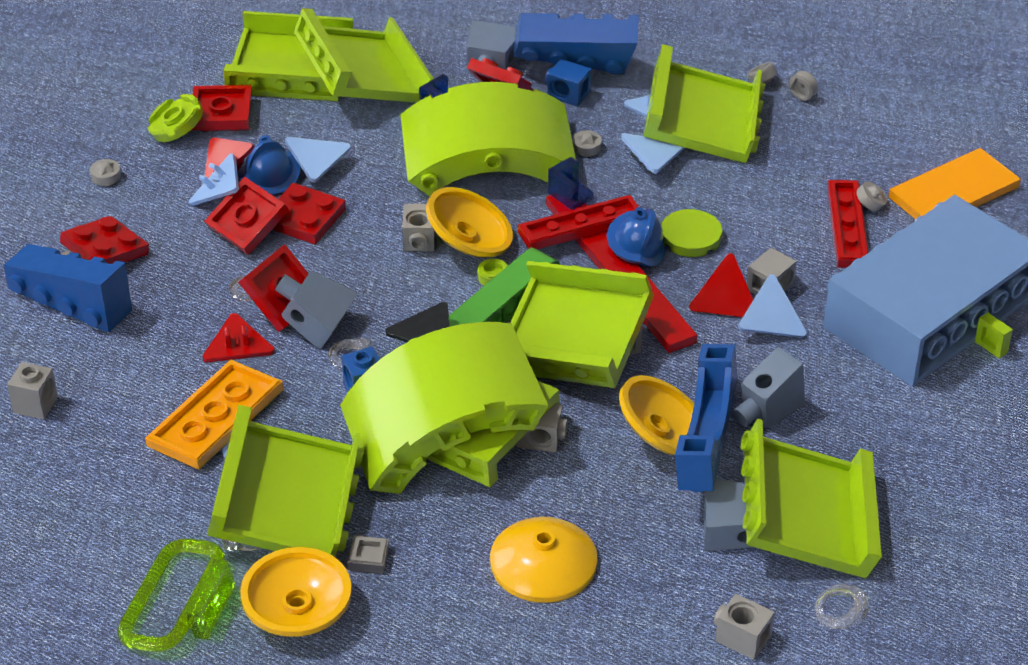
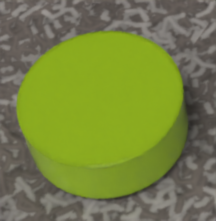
(489, 269)

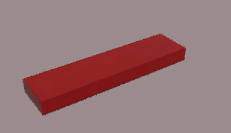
(847, 222)
(574, 223)

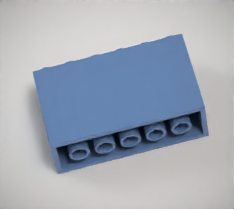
(926, 288)

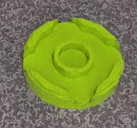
(175, 118)
(691, 232)

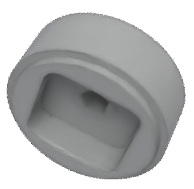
(768, 71)
(803, 85)
(587, 143)
(105, 172)
(871, 196)

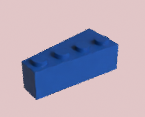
(593, 43)
(72, 285)

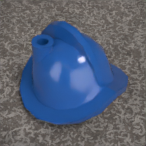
(270, 166)
(637, 237)

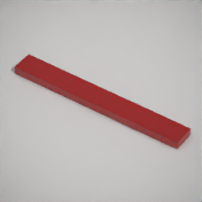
(661, 316)

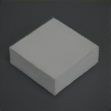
(368, 554)

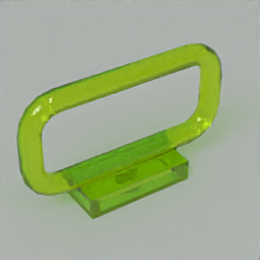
(201, 608)

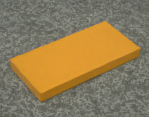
(971, 177)
(207, 417)

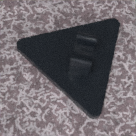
(420, 324)

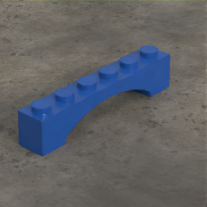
(701, 449)

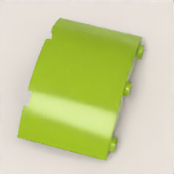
(484, 131)
(437, 395)

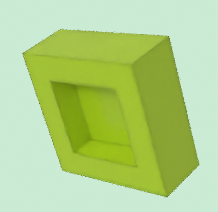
(993, 335)

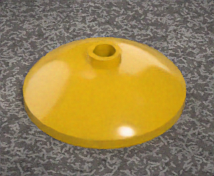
(469, 222)
(656, 411)
(543, 559)
(296, 591)

